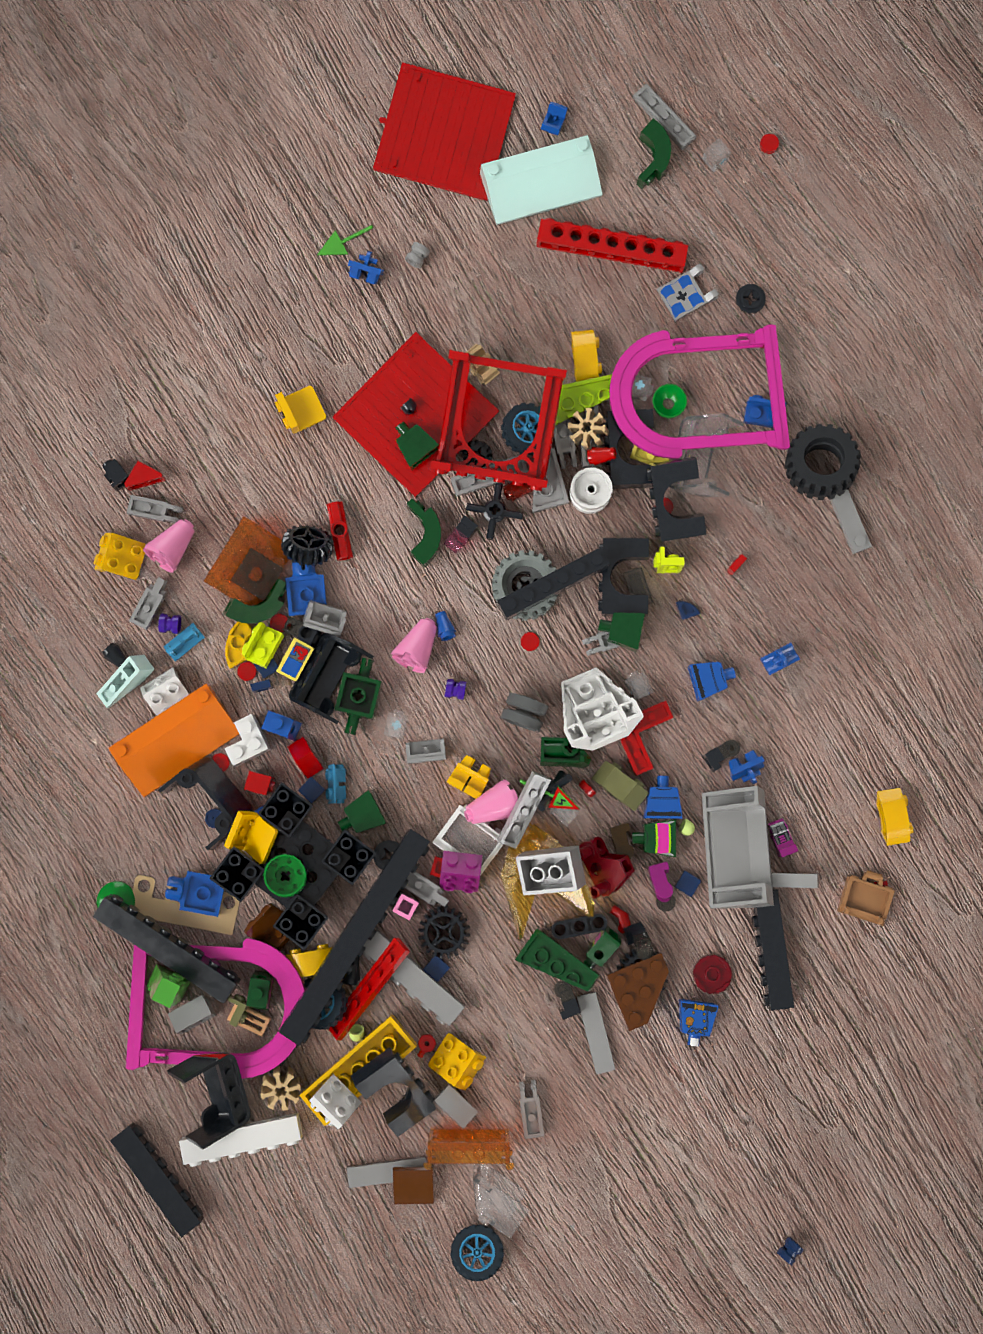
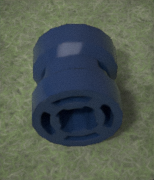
(790, 1251)

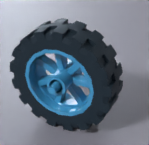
(509, 431)
(337, 1009)
(458, 1259)

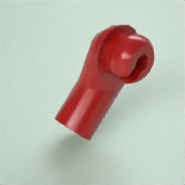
(624, 920)

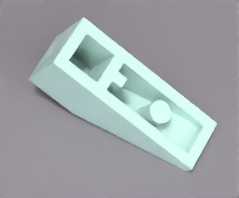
(125, 679)

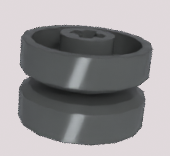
(524, 712)

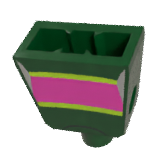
(657, 838)
(607, 942)
(260, 990)

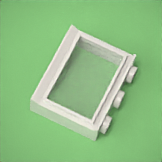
(470, 838)

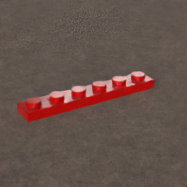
(370, 986)

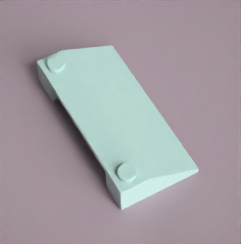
(541, 180)

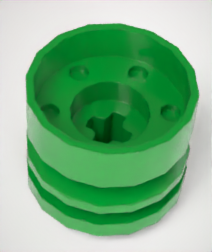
(286, 864)

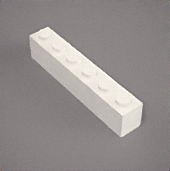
(248, 1138)

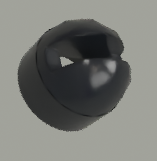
(409, 407)

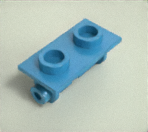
(184, 642)
(334, 791)

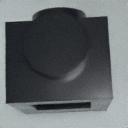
(115, 474)

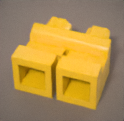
(462, 773)

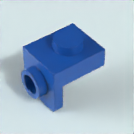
(554, 118)

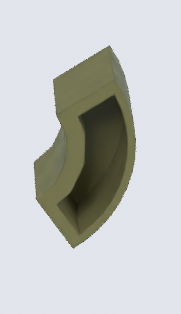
(620, 785)

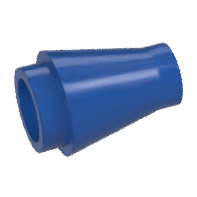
(444, 626)

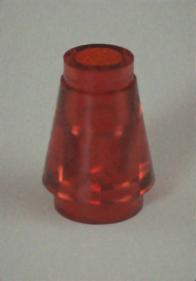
(514, 492)

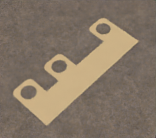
(169, 911)

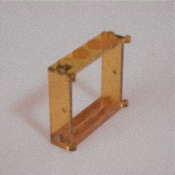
(469, 1147)

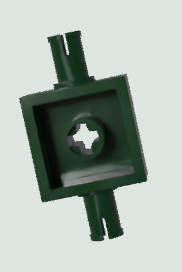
(352, 685)

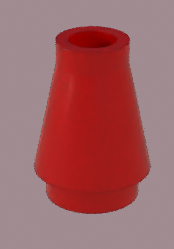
(599, 455)

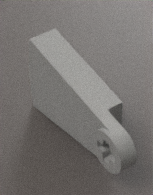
(795, 880)

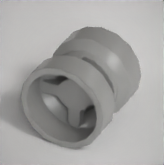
(417, 255)

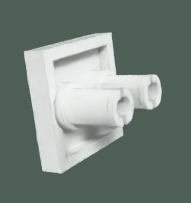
(335, 1102)

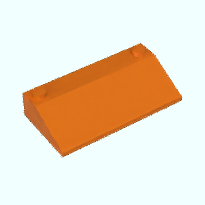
(174, 740)

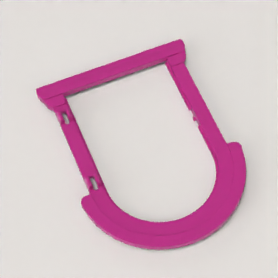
(660, 344)
(250, 1063)

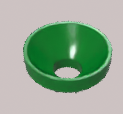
(671, 392)

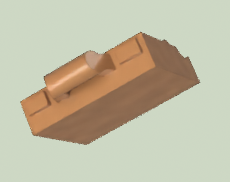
(866, 899)

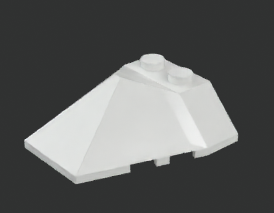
(597, 711)

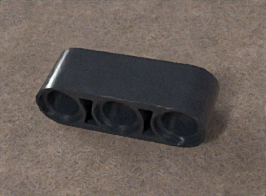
(569, 926)

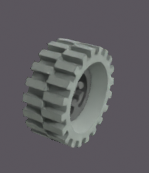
(519, 564)

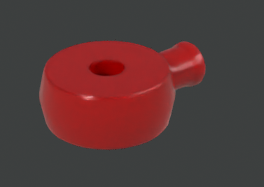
(426, 1048)

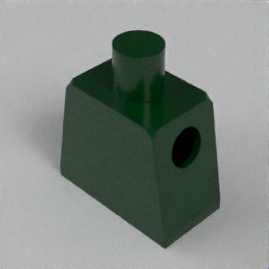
(415, 444)
(624, 629)
(362, 814)

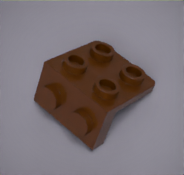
(262, 927)

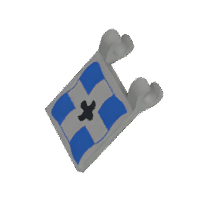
(684, 295)

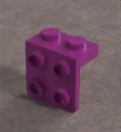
(460, 871)

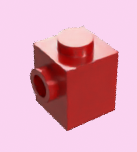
(259, 783)

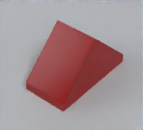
(143, 476)
(305, 757)

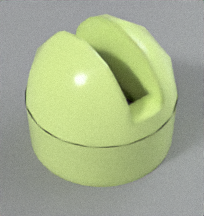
(686, 827)
(357, 1032)

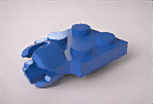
(303, 587)
(195, 893)

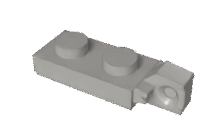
(149, 604)
(425, 889)

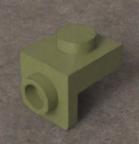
(240, 1013)

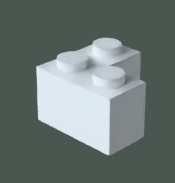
(252, 743)

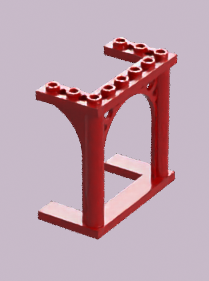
(446, 457)

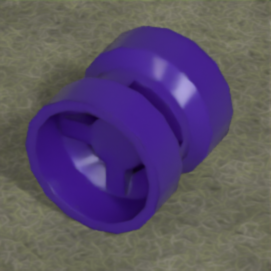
(167, 623)
(455, 689)

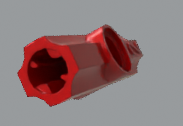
(338, 519)

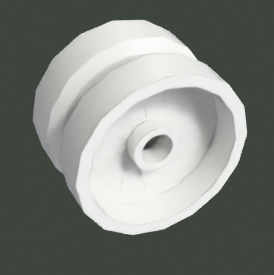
(581, 484)

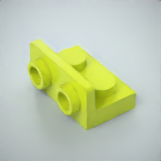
(671, 564)
(262, 645)

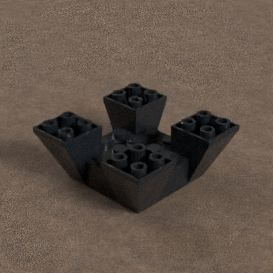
(346, 857)

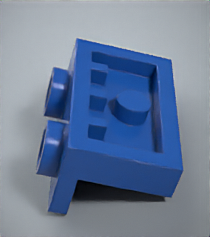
(758, 411)

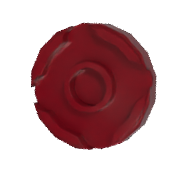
(712, 974)

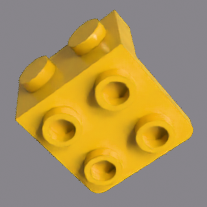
(300, 409)
(119, 556)
(252, 835)
(456, 1062)

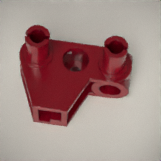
(611, 868)

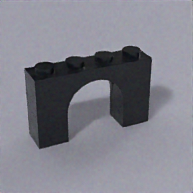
(621, 473)
(662, 476)
(617, 551)
(389, 1069)

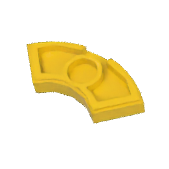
(236, 639)

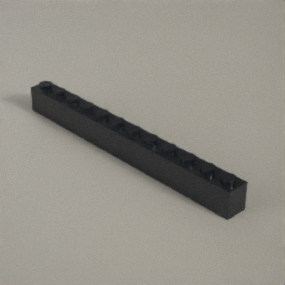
(353, 937)

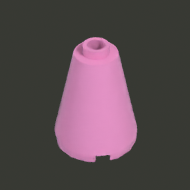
(170, 545)
(416, 646)
(492, 805)

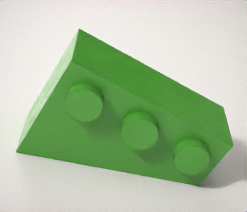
(166, 986)

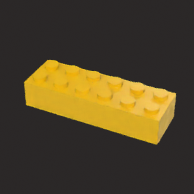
(385, 1035)

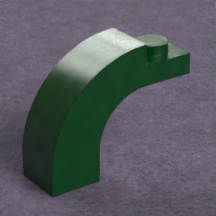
(658, 141)
(431, 541)
(256, 613)

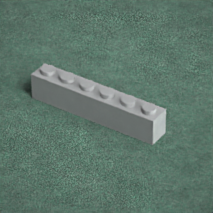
(417, 982)

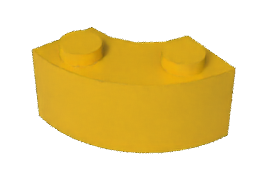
(585, 355)
(894, 816)
(308, 961)

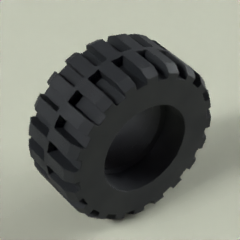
(822, 439)

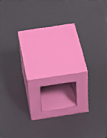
(405, 906)

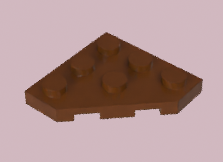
(638, 989)

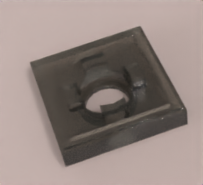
(270, 574)

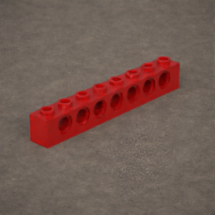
(618, 253)

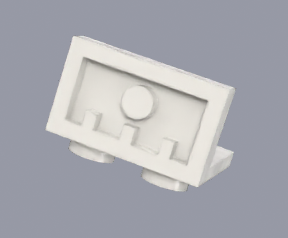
(164, 691)

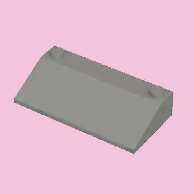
(737, 848)

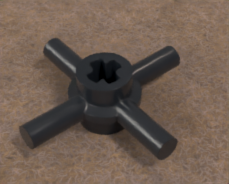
(488, 508)
(559, 780)

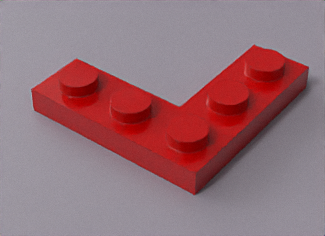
(633, 744)

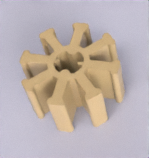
(483, 373)
(593, 423)
(290, 1089)

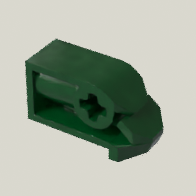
(555, 753)

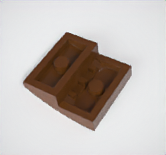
(413, 1185)

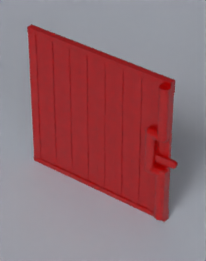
(443, 130)
(375, 409)

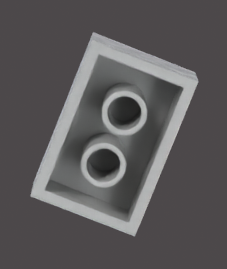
(551, 870)

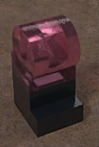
(461, 534)

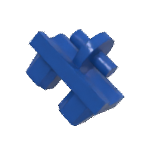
(357, 267)
(780, 659)
(748, 770)

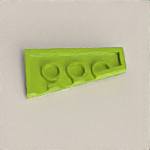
(582, 395)

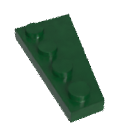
(553, 959)

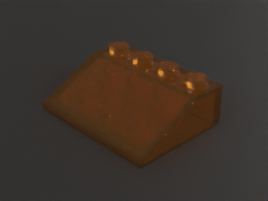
(245, 536)

